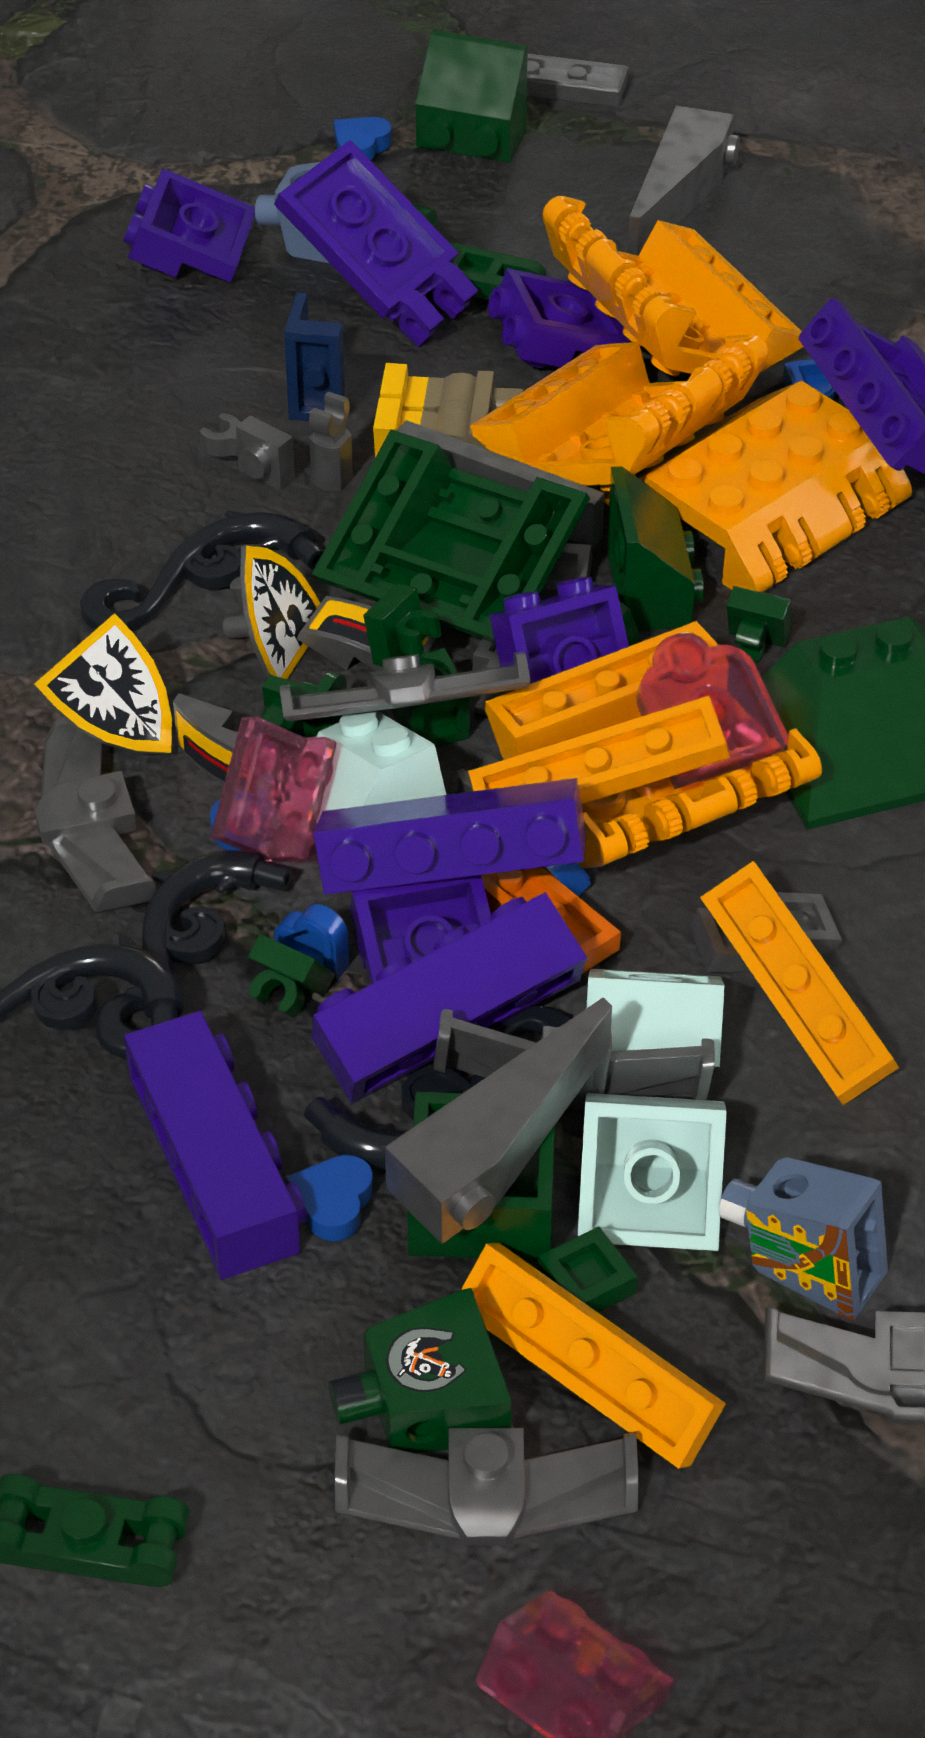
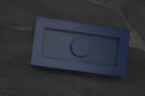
(312, 360)

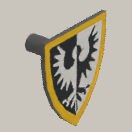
(274, 607)
(112, 691)

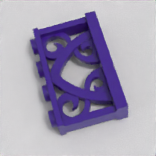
(875, 380)

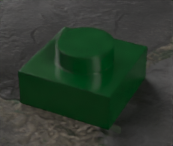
(590, 1270)

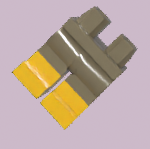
(436, 403)

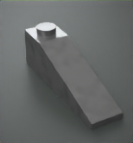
(684, 170)
(475, 1147)

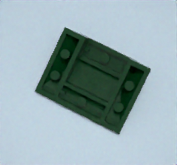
(447, 535)
(862, 712)

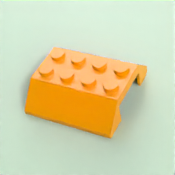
(672, 296)
(608, 414)
(778, 483)
(605, 695)

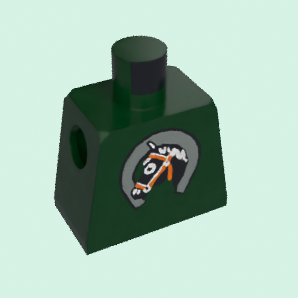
(427, 1376)

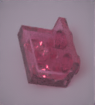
(273, 791)
(569, 1673)

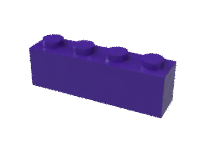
(450, 836)
(478, 974)
(214, 1145)

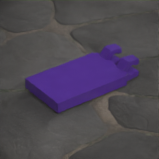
(377, 241)

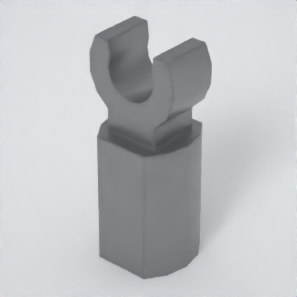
(331, 444)

